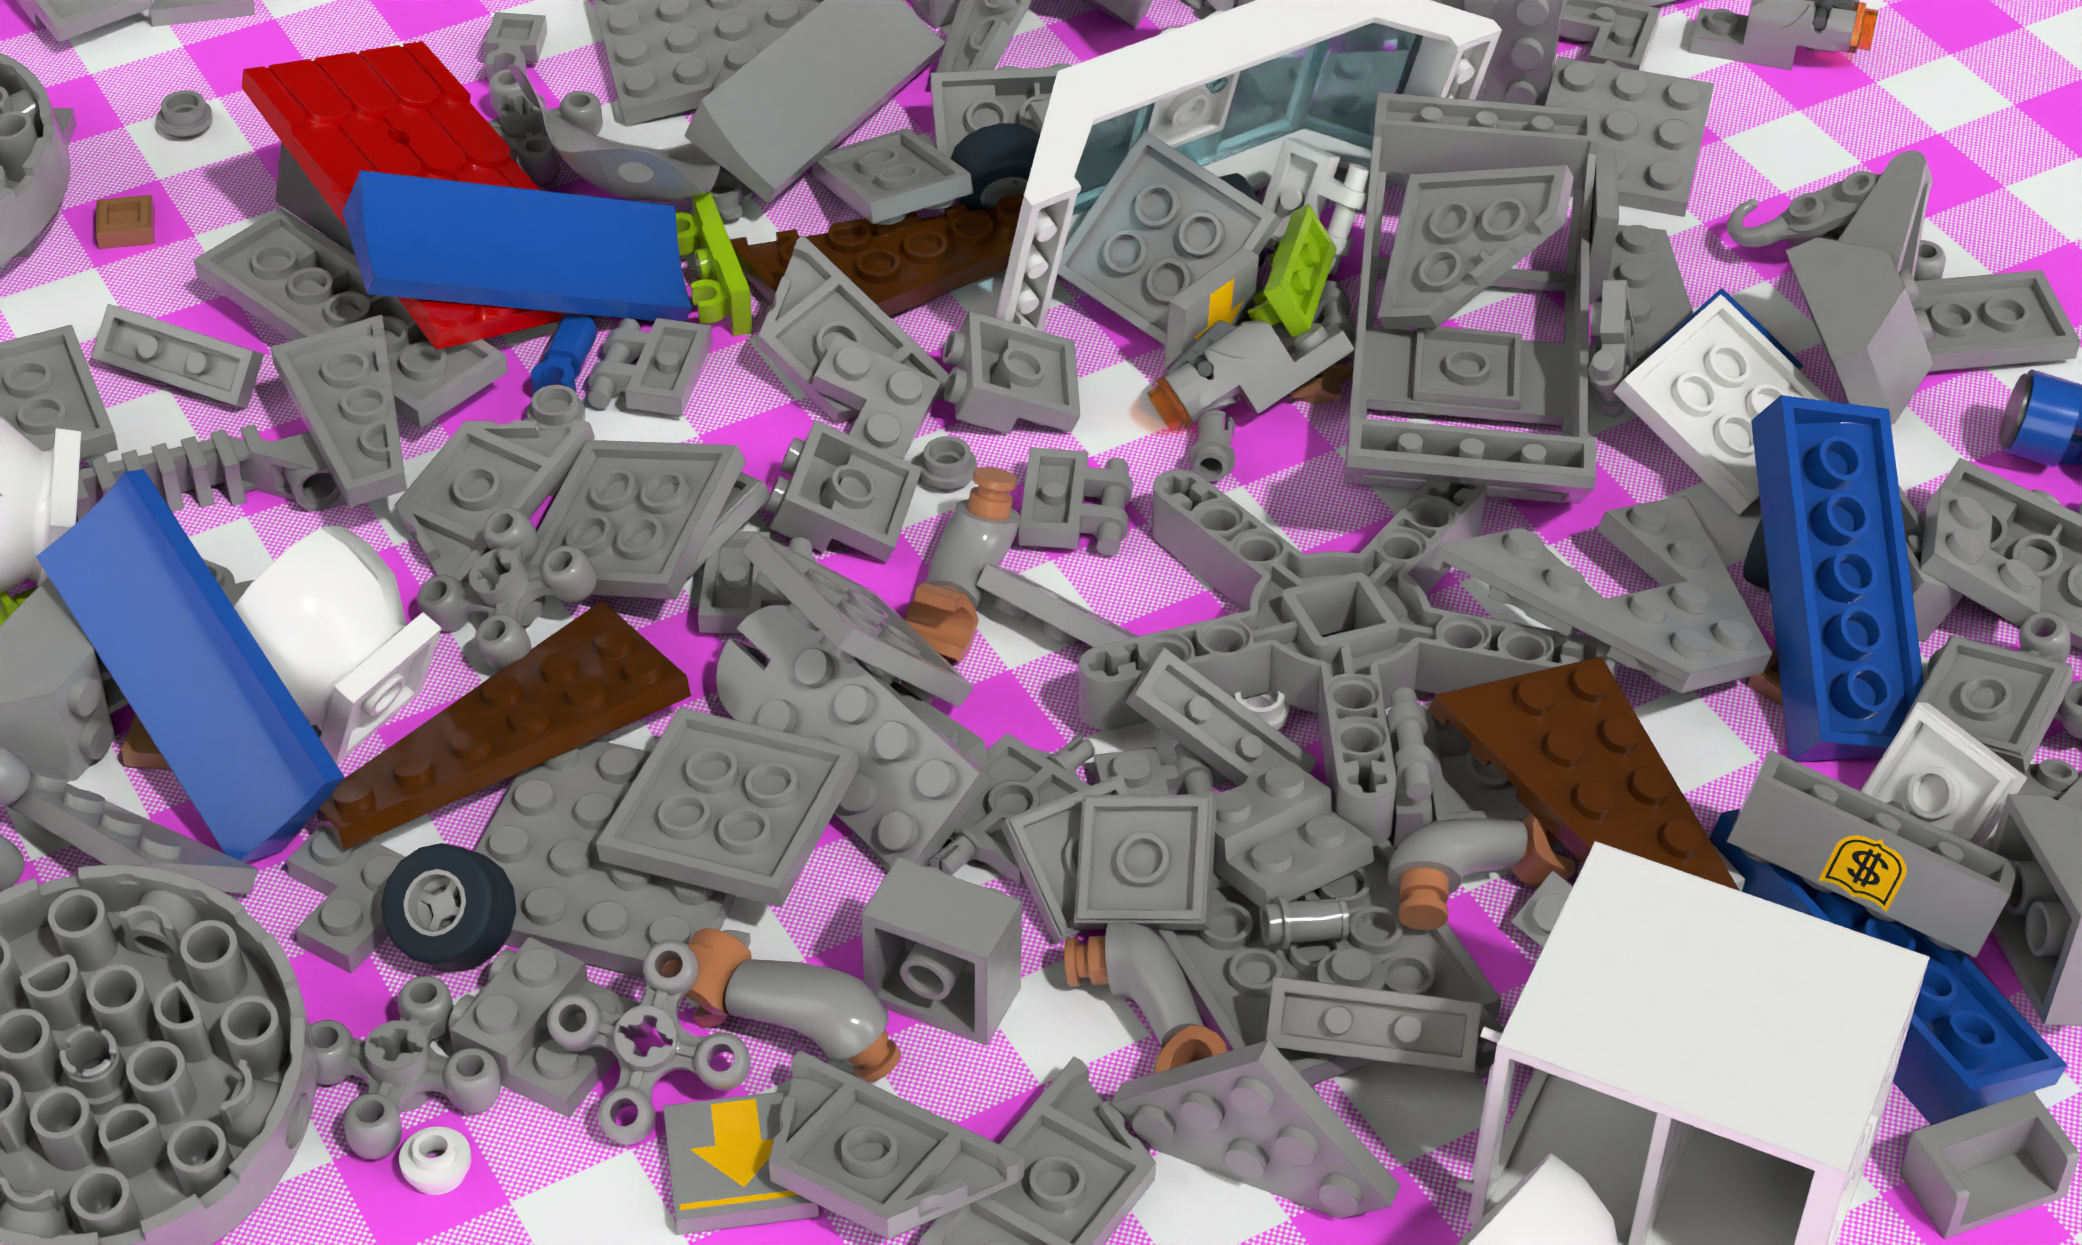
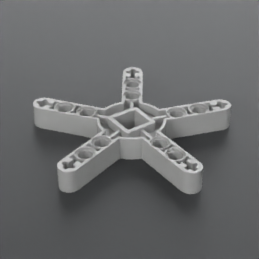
(1297, 599)

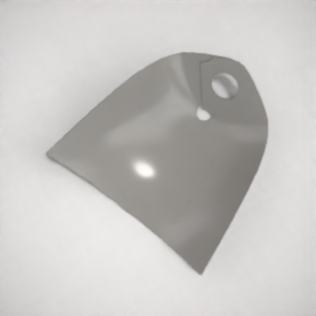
(623, 167)

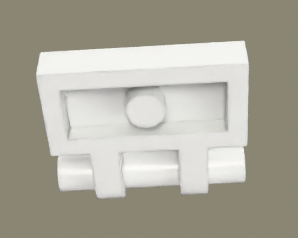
(1307, 177)

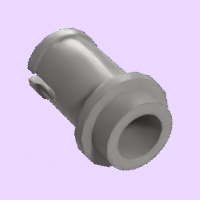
(1212, 454)
(1303, 921)

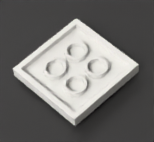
(1708, 389)

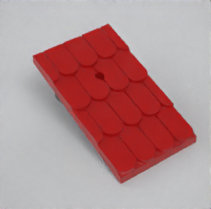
(392, 116)

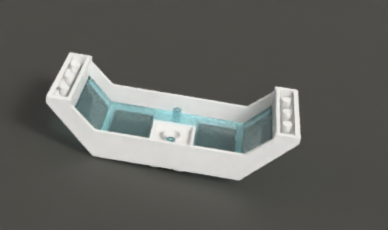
(1227, 100)

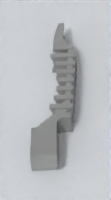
(282, 468)

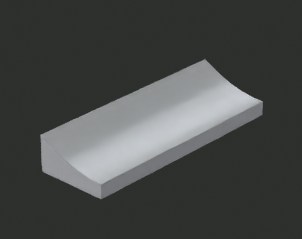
(811, 89)

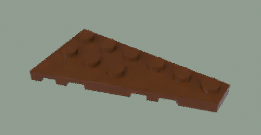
(898, 261)
(553, 699)
(1583, 764)

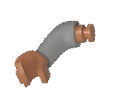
(974, 536)

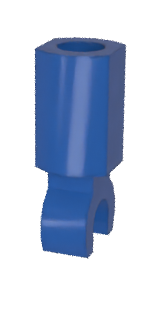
(565, 352)

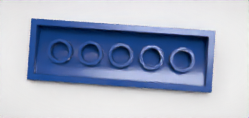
(515, 247)
(1837, 576)
(191, 670)
(1964, 1035)

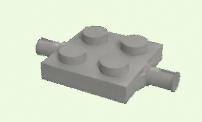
(1019, 783)

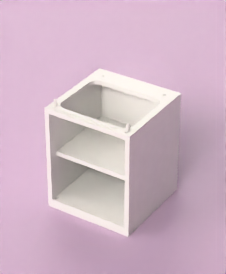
(1698, 1059)

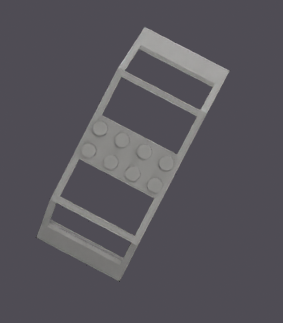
(1472, 369)

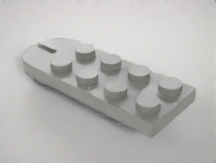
(910, 775)

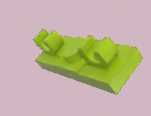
(1297, 274)
(721, 282)

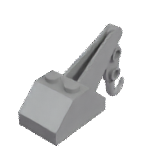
(1863, 282)
(57, 687)
(2044, 912)

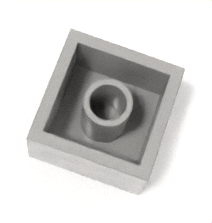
(943, 950)

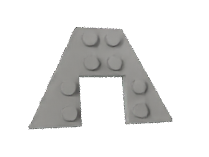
(1679, 634)

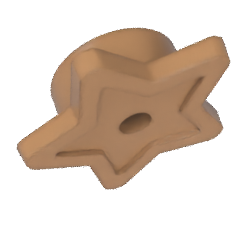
(1325, 385)

